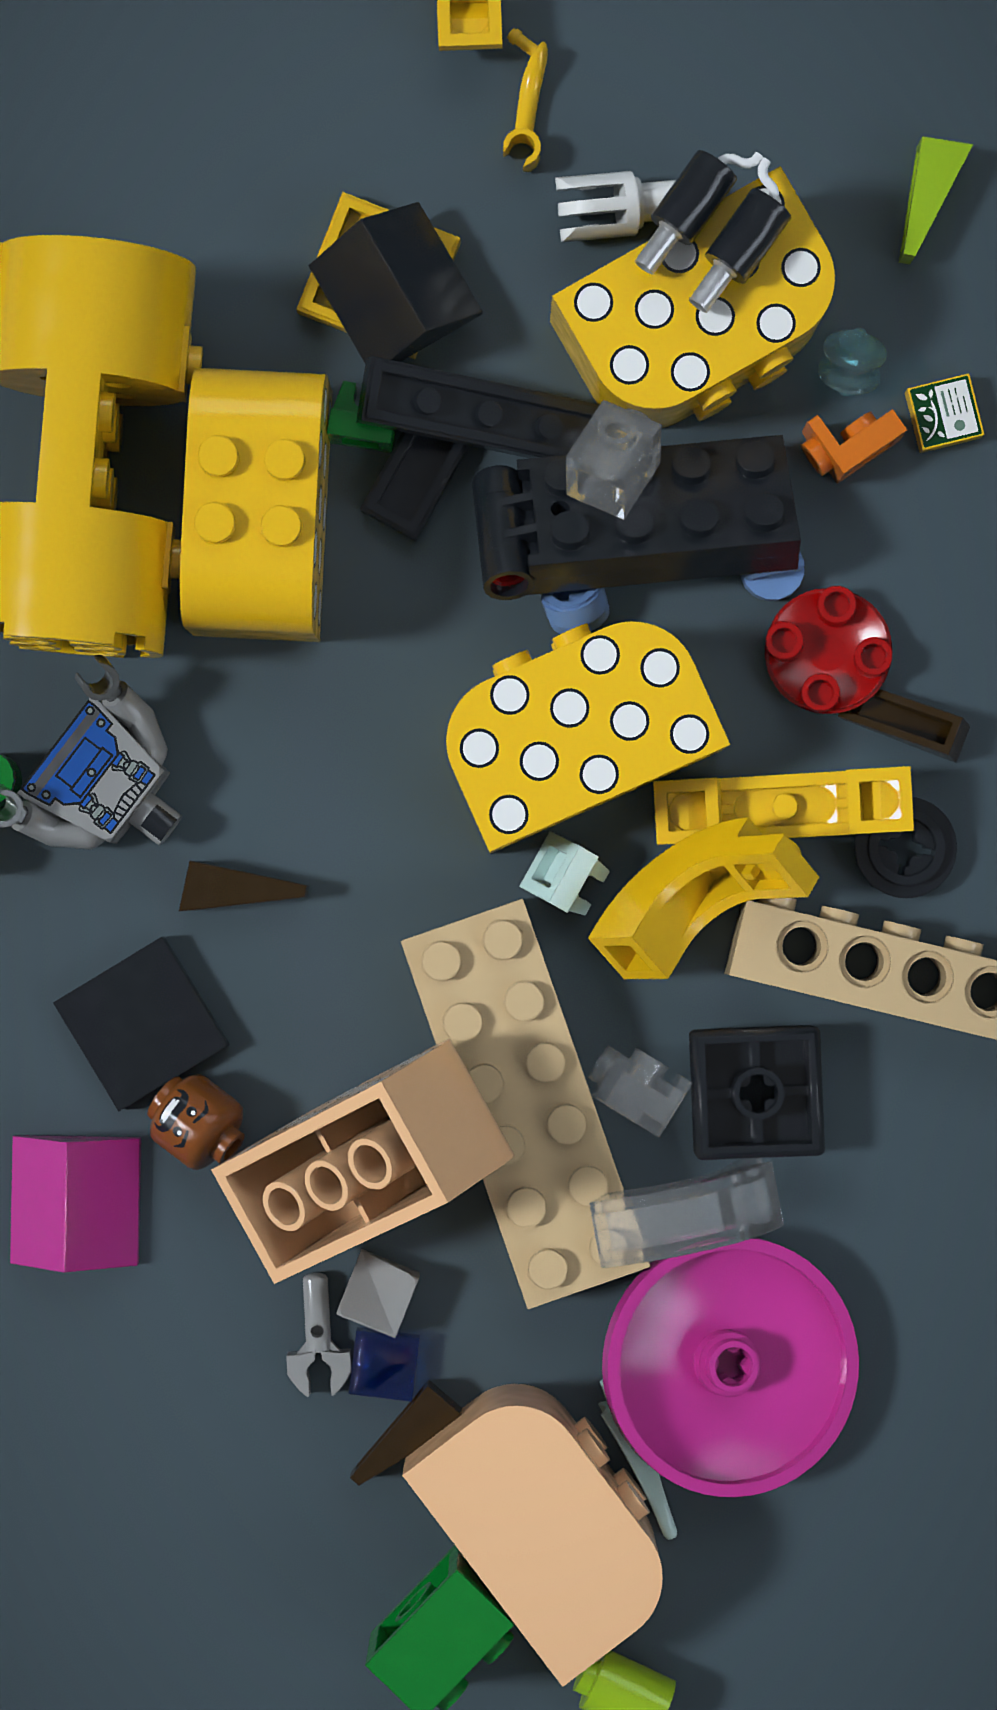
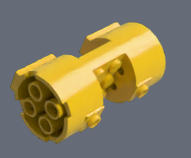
(90, 333)

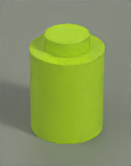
(623, 1685)

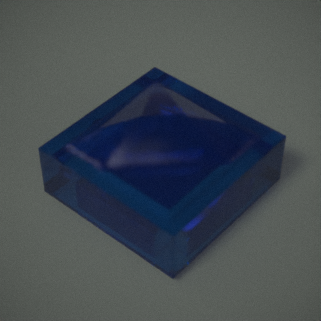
(384, 1365)

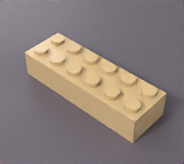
(498, 1006)

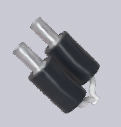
(742, 239)

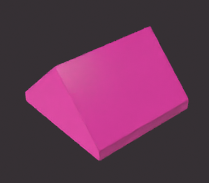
(75, 1202)

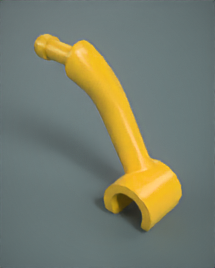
(528, 98)

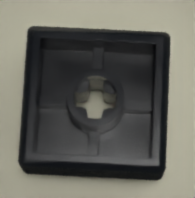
(787, 1122)

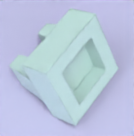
(561, 872)

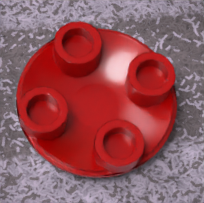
(828, 650)

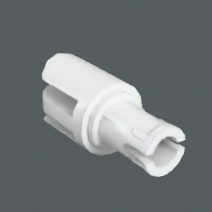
(631, 203)

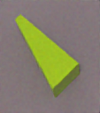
(933, 175)

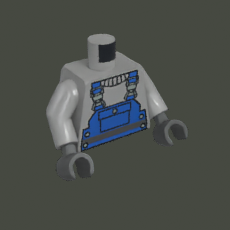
(97, 774)

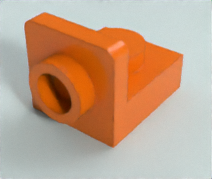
(863, 442)

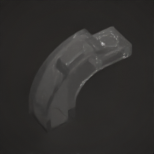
(687, 1214)

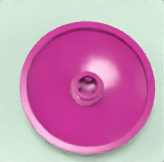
(731, 1367)

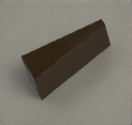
(911, 724)
(218, 886)
(415, 1425)

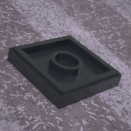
(141, 1023)

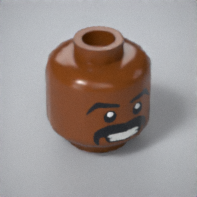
(196, 1121)

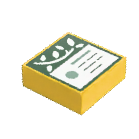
(944, 413)

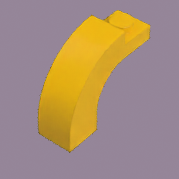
(691, 885)

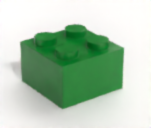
(438, 1636)

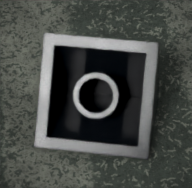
(394, 284)

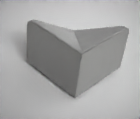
(378, 1293)

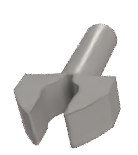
(318, 1339)

